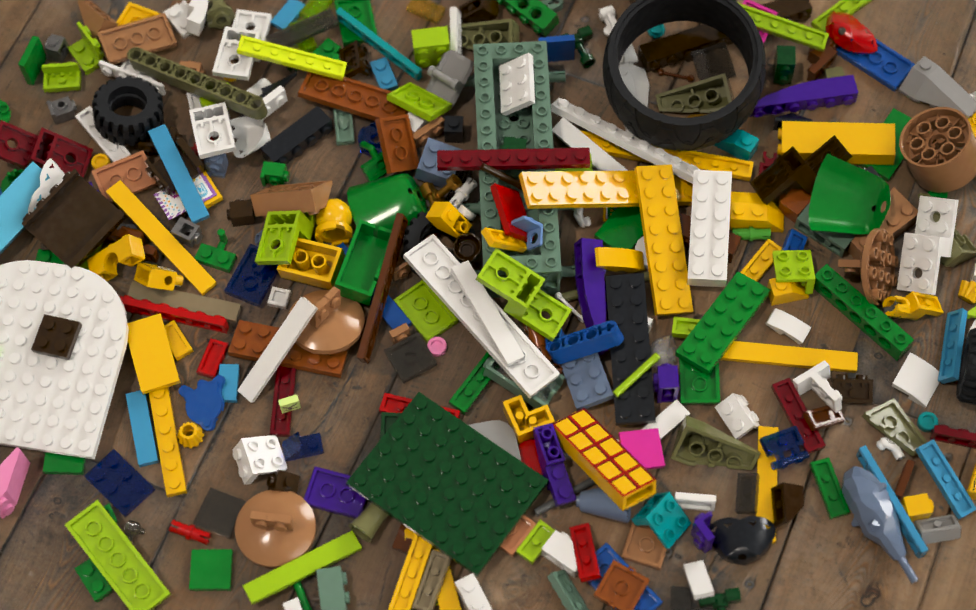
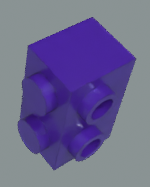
(666, 383)

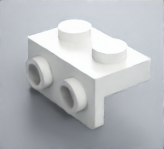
(737, 415)

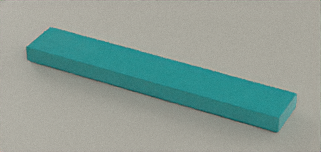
(379, 44)

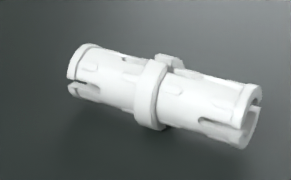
(462, 193)

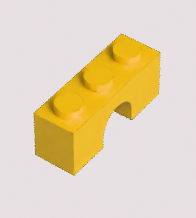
(126, 251)

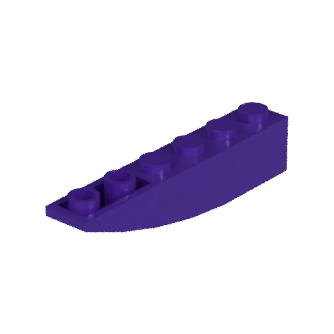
(809, 96)
(590, 283)

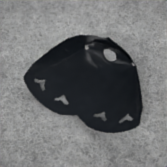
(742, 538)

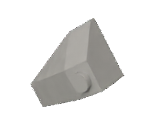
(934, 86)

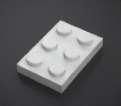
(517, 84)

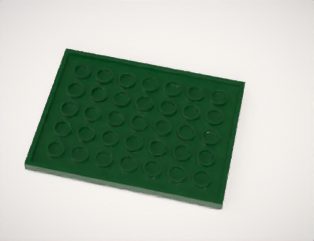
(447, 483)

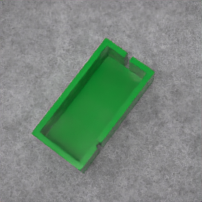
(363, 263)

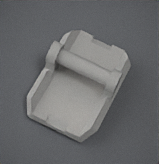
(449, 76)

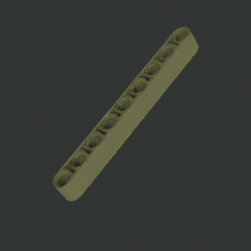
(197, 83)

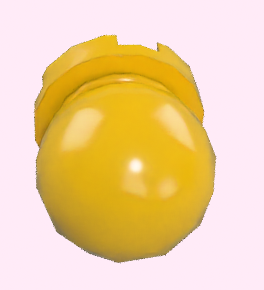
(334, 223)

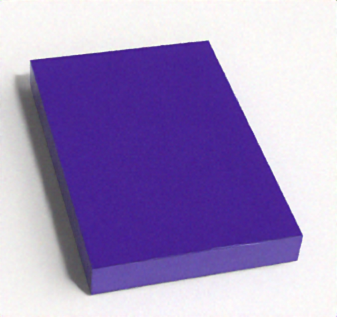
(330, 493)

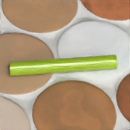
(636, 375)

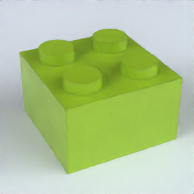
(430, 45)

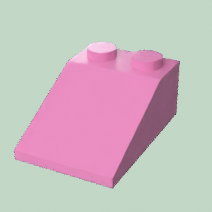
(12, 477)

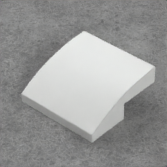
(917, 380)

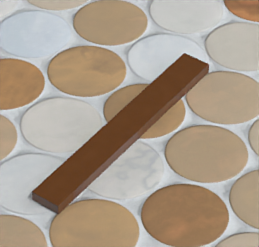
(382, 288)

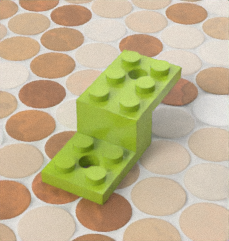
(283, 228)
(523, 294)

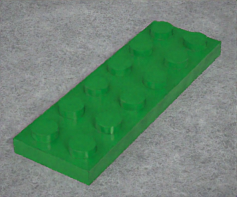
(722, 323)

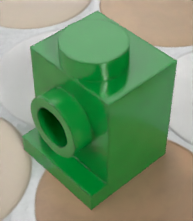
(274, 173)

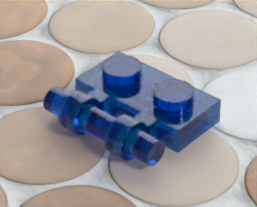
(781, 442)

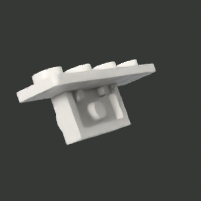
(127, 70)

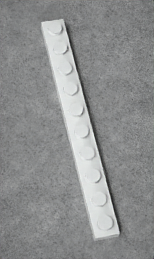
(622, 138)

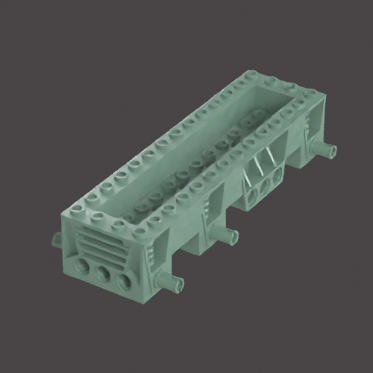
(532, 124)

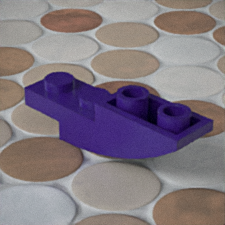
(552, 465)

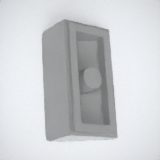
(938, 529)

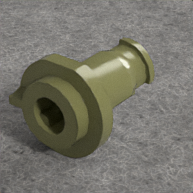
(219, 14)

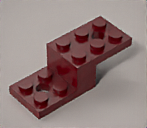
(41, 148)

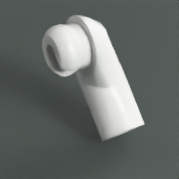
(893, 447)

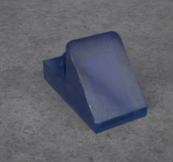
(301, 447)

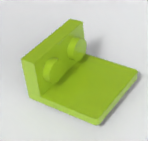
(86, 51)
(795, 267)

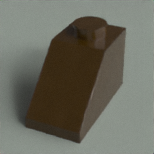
(478, 11)
(786, 502)

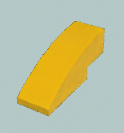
(619, 259)

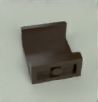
(192, 162)

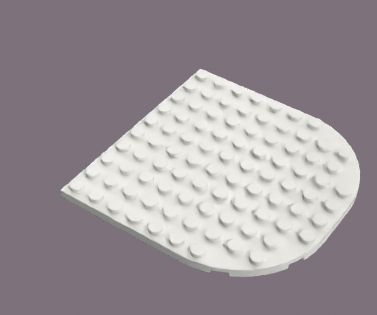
(48, 399)

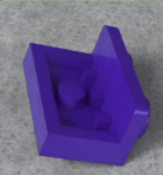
(701, 533)

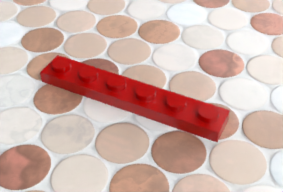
(179, 315)

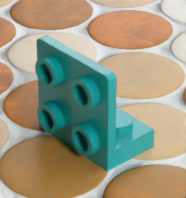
(663, 517)

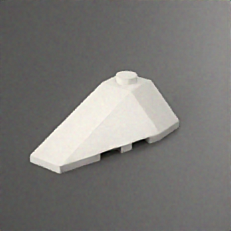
(636, 82)

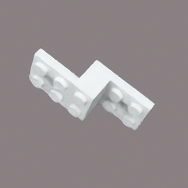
(230, 42)
(211, 122)
(927, 245)

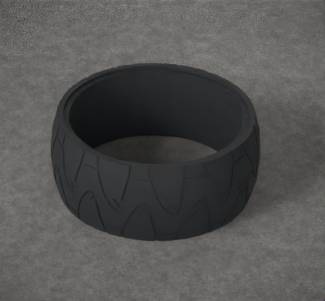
(678, 132)

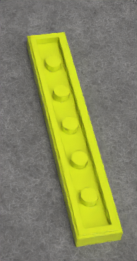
(291, 57)

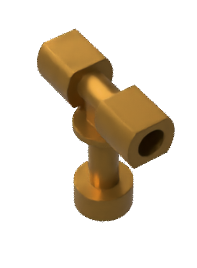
(434, 195)

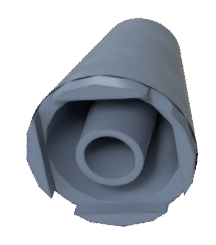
(598, 503)

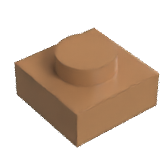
(399, 333)

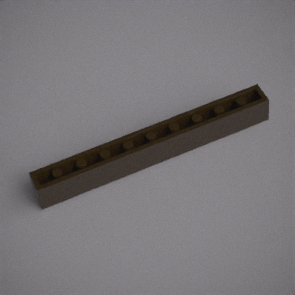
(679, 45)

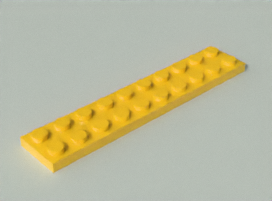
(589, 189)

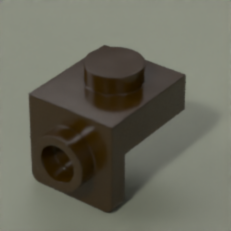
(283, 481)

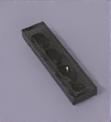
(304, 29)

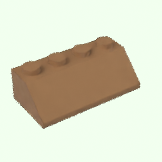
(305, 196)

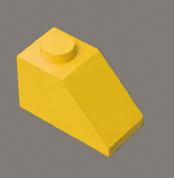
(785, 292)

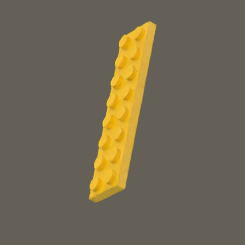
(663, 240)

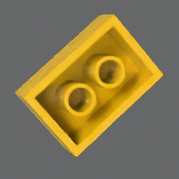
(314, 264)

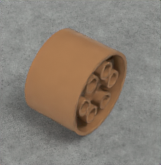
(956, 164)

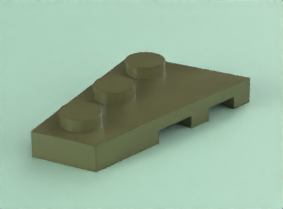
(896, 425)

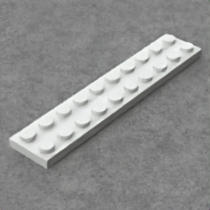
(433, 264)

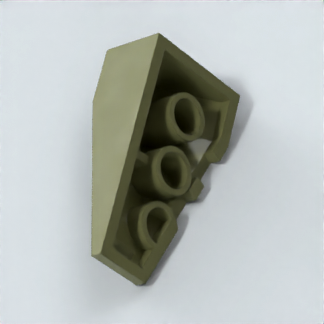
(489, 32)
(698, 97)

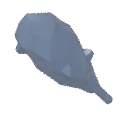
(875, 514)

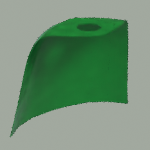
(845, 198)
(383, 199)

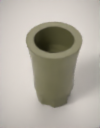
(368, 522)

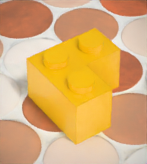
(523, 420)

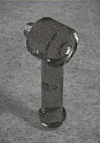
(132, 529)

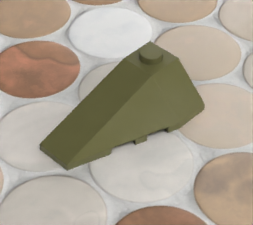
(962, 246)
(708, 446)

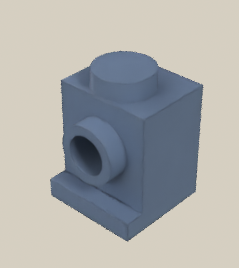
(217, 165)

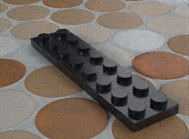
(629, 310)

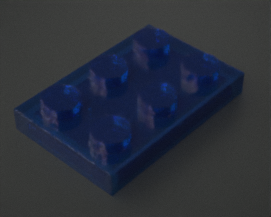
(251, 280)
(119, 483)

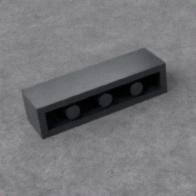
(298, 137)

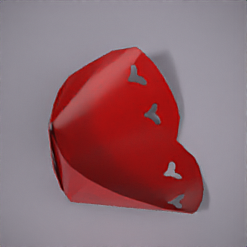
(854, 30)

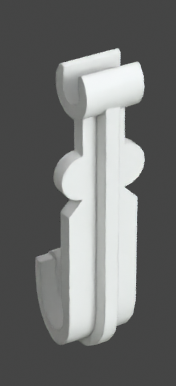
(608, 15)

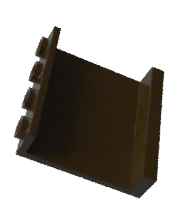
(73, 219)

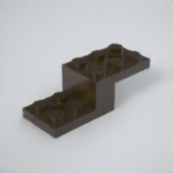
(794, 167)

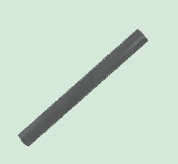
(550, 504)

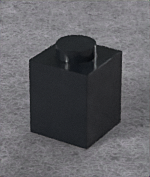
(454, 129)

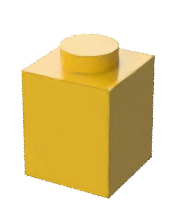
(918, 506)

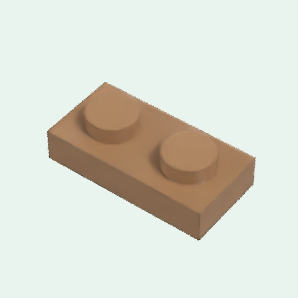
(430, 130)

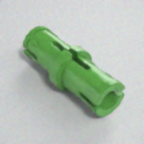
(753, 233)

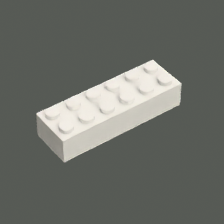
(709, 228)

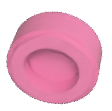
(437, 346)

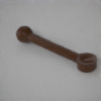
(690, 78)

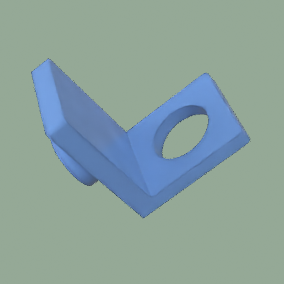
(531, 227)

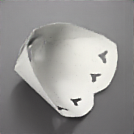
(250, 135)
(55, 175)

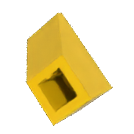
(448, 219)

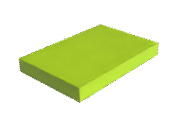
(419, 101)
(426, 311)

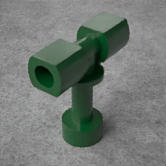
(582, 35)
(721, 600)

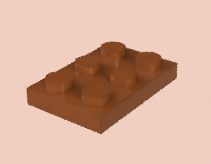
(397, 143)

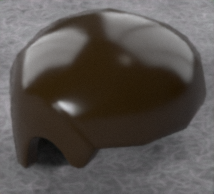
(467, 247)

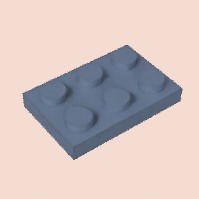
(587, 381)

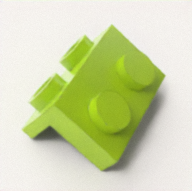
(61, 77)

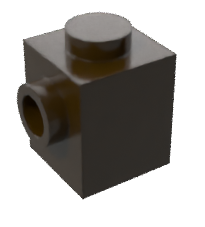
(241, 213)

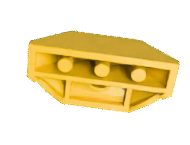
(750, 211)

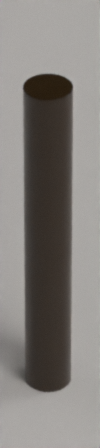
(500, 175)

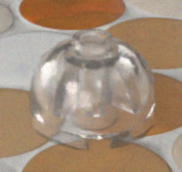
(666, 349)

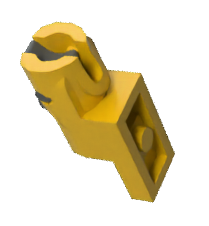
(912, 306)

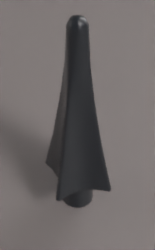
(268, 89)

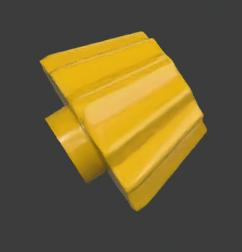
(968, 291)
(192, 440)

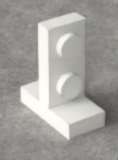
(816, 380)

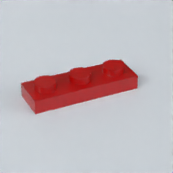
(585, 552)

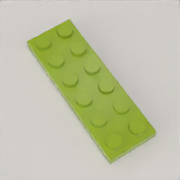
(117, 558)

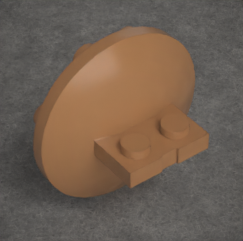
(875, 266)
(334, 325)
(275, 528)

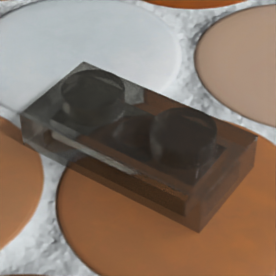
(747, 493)

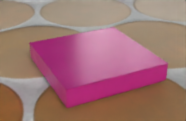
(644, 447)

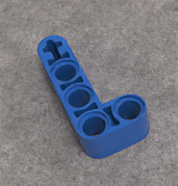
(584, 342)

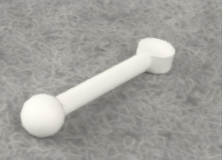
(558, 296)

